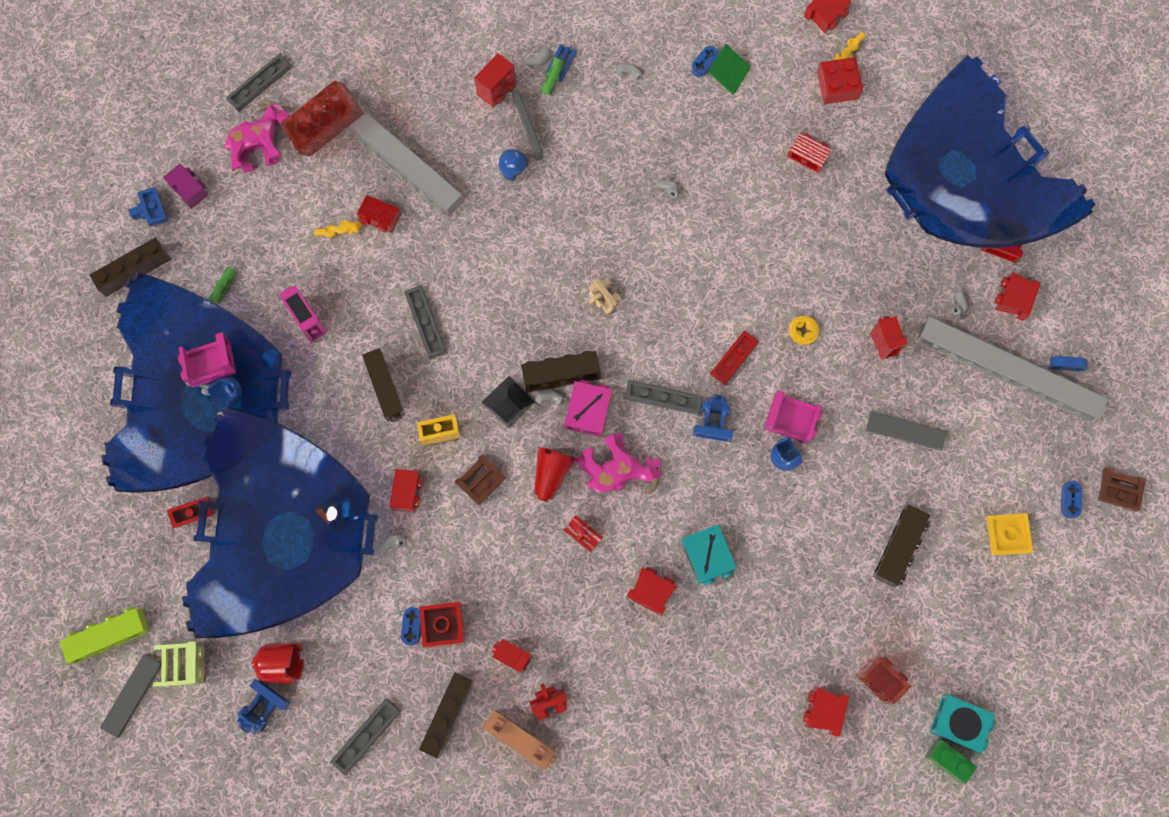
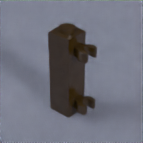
(383, 385)

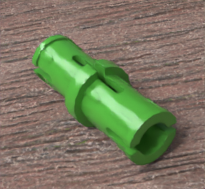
(552, 76)
(222, 285)

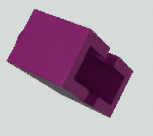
(184, 184)

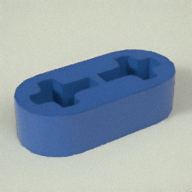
(702, 59)
(1068, 363)
(1076, 499)
(406, 626)

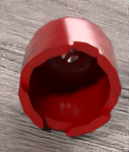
(278, 663)

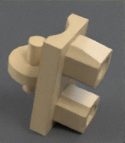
(601, 296)

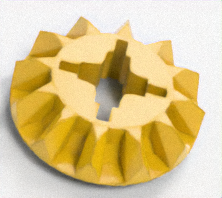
(811, 326)

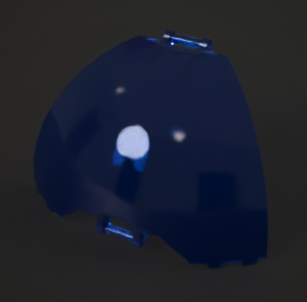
(968, 179)
(165, 417)
(270, 545)

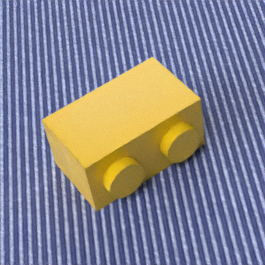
(438, 430)

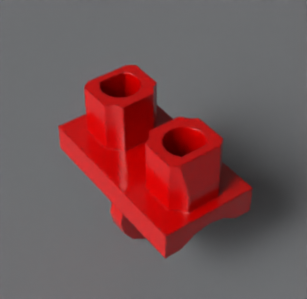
(583, 533)
(546, 698)

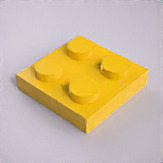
(1009, 534)

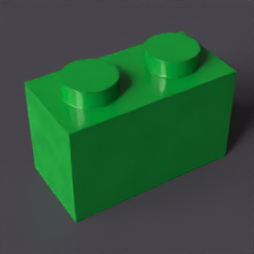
(951, 761)

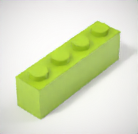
(104, 636)

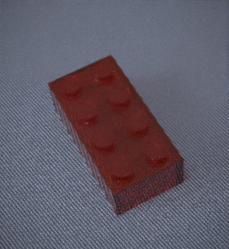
(322, 118)

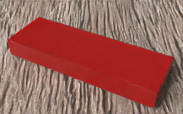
(734, 358)

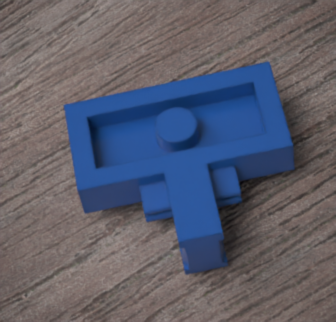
(149, 207)

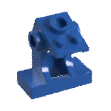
(719, 405)
(250, 721)

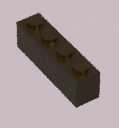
(141, 259)
(560, 371)
(901, 546)
(446, 715)

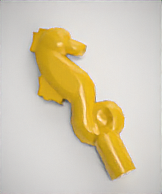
(853, 46)
(344, 227)

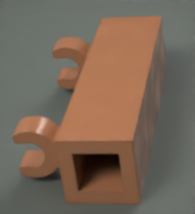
(520, 740)

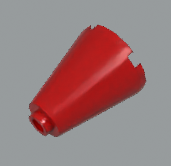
(550, 472)

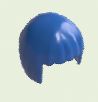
(512, 163)
(225, 391)
(785, 455)

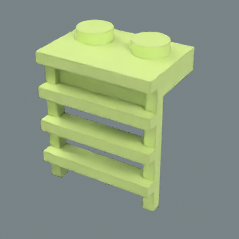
(194, 664)

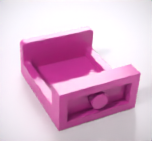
(207, 362)
(793, 418)

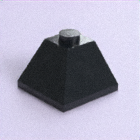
(508, 402)

